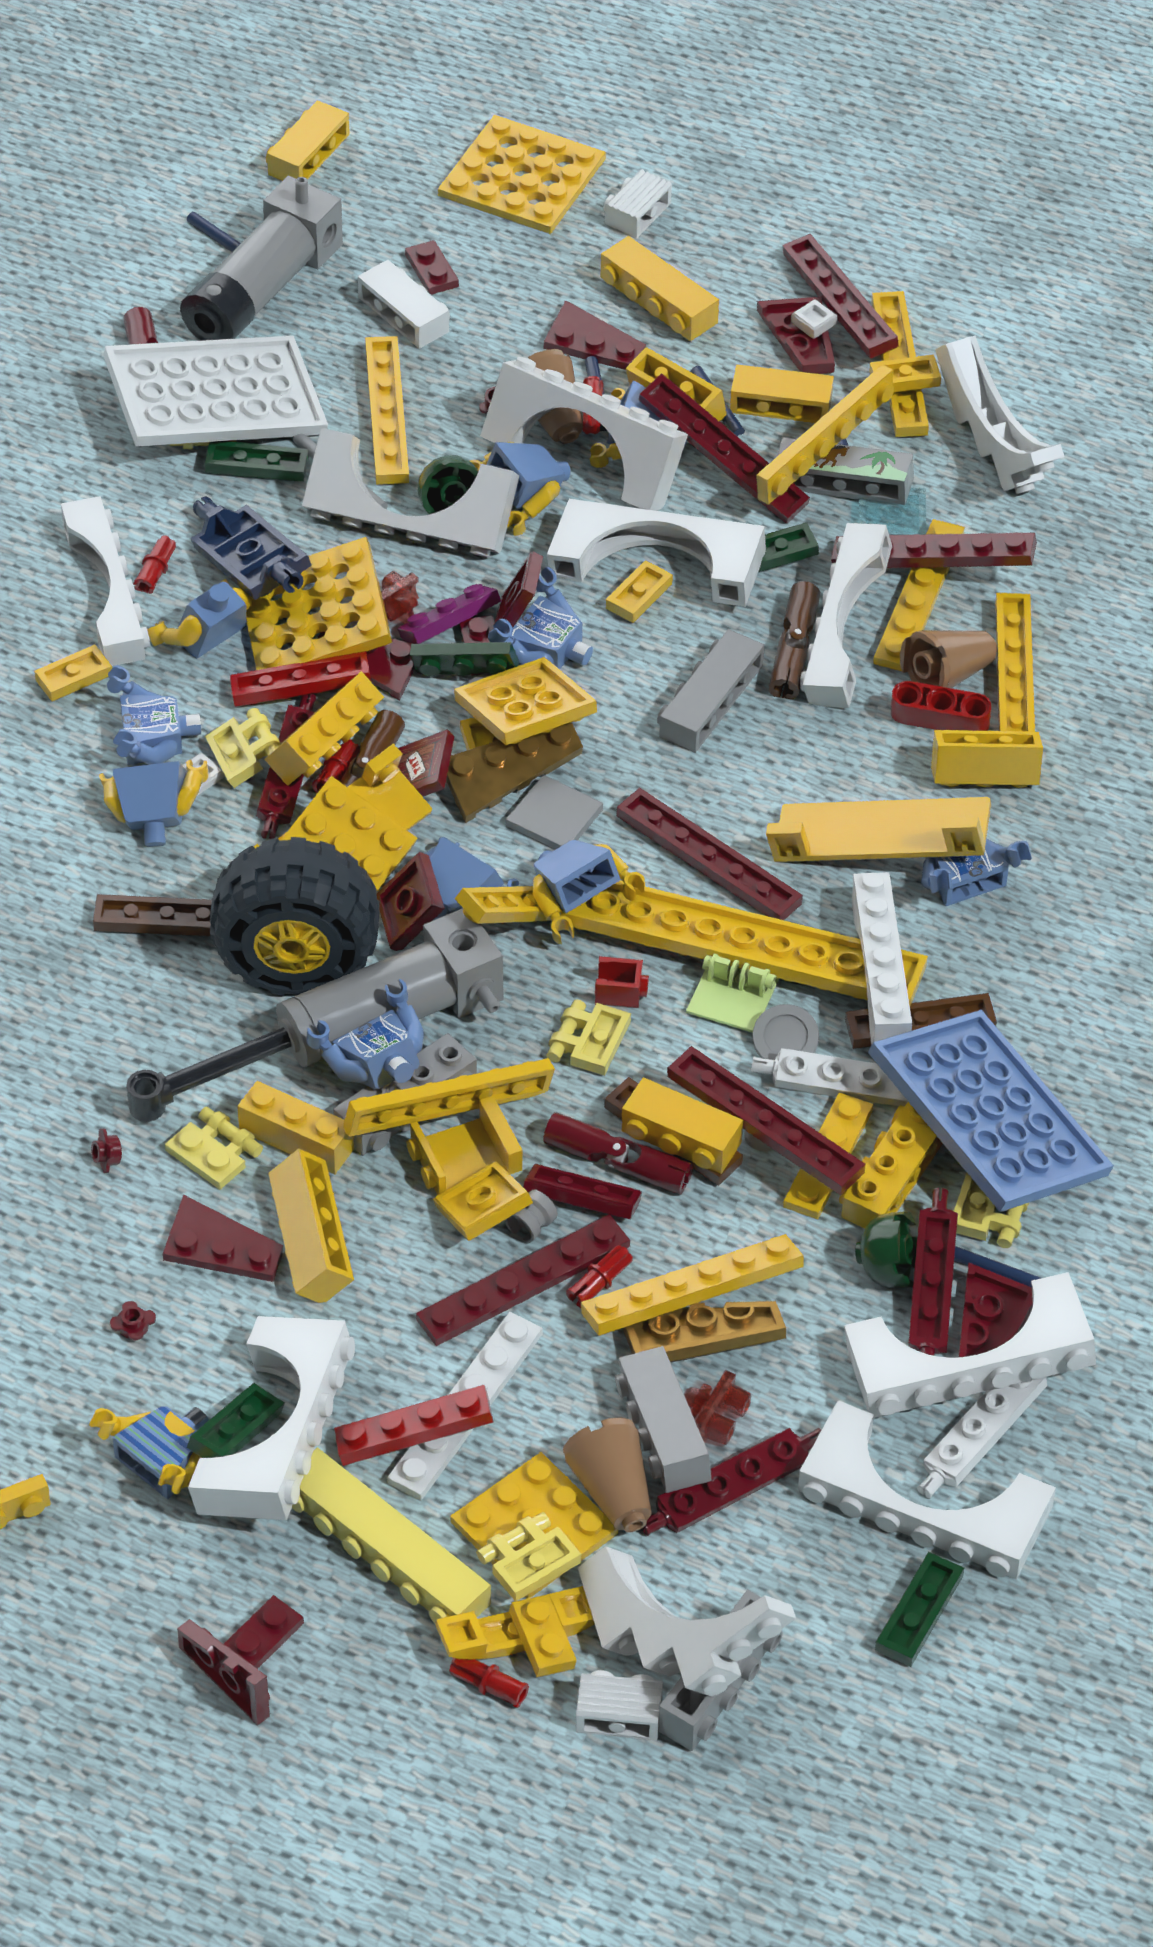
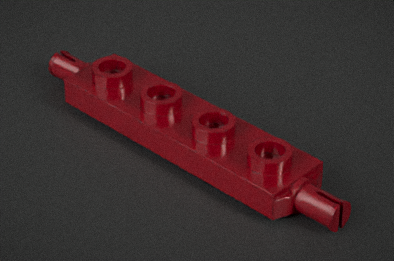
(277, 798)
(933, 1277)
(732, 1481)

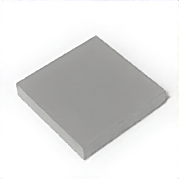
(554, 813)

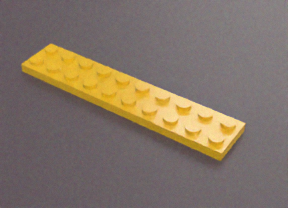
(764, 942)

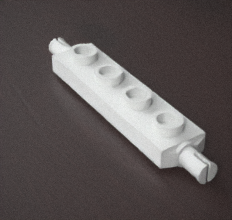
(830, 1076)
(977, 1434)

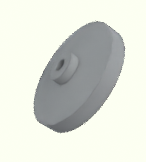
(785, 1028)

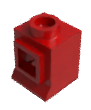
(620, 982)

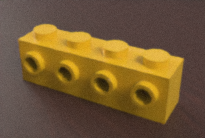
(659, 288)
(324, 729)
(892, 1169)
(310, 1226)

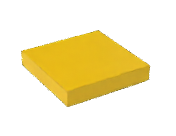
(482, 1200)

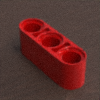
(927, 699)

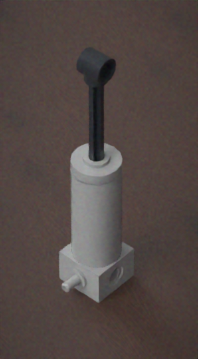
(451, 969)

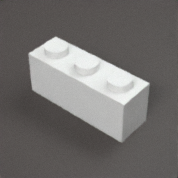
(403, 303)

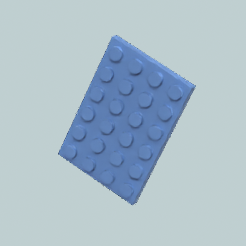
(990, 1110)

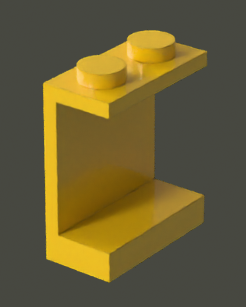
(466, 1148)

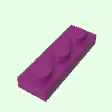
(448, 613)

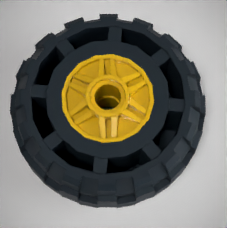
(294, 915)

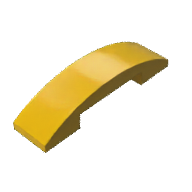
(496, 1634)

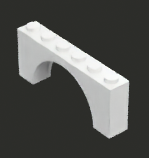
(647, 446)
(473, 521)
(597, 530)
(902, 1379)
(269, 1475)
(990, 1534)

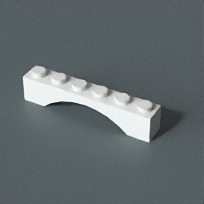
(90, 534)
(860, 561)
(882, 955)

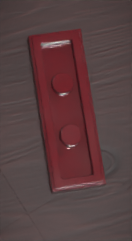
(583, 1191)

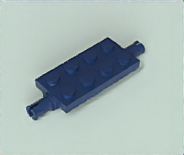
(248, 549)

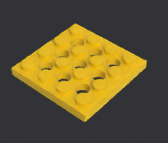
(515, 206)
(332, 618)

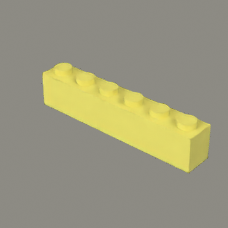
(389, 1542)

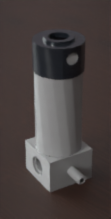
(297, 229)

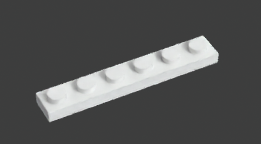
(492, 1368)

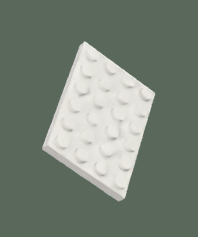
(214, 390)

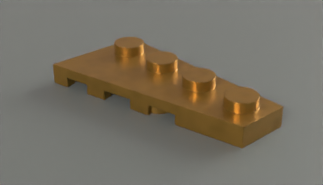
(494, 770)
(707, 1329)

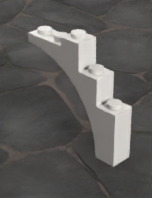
(997, 433)
(701, 1650)

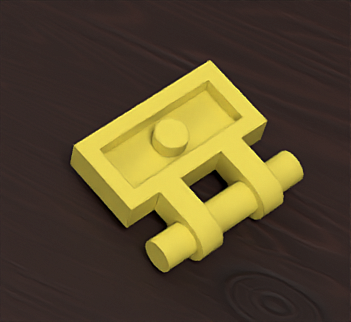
(233, 750)
(598, 1041)
(206, 1155)
(978, 1215)
(533, 1564)

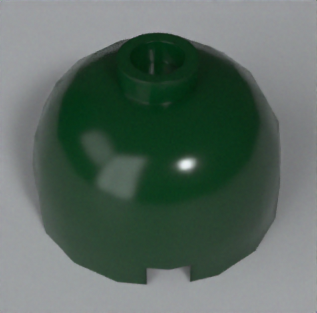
(445, 482)
(886, 1244)

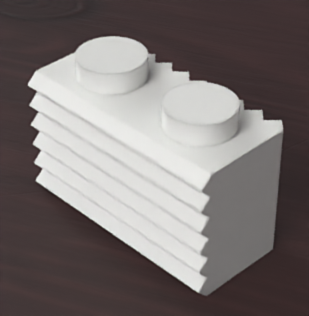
(637, 203)
(619, 1705)

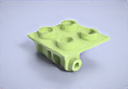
(732, 993)

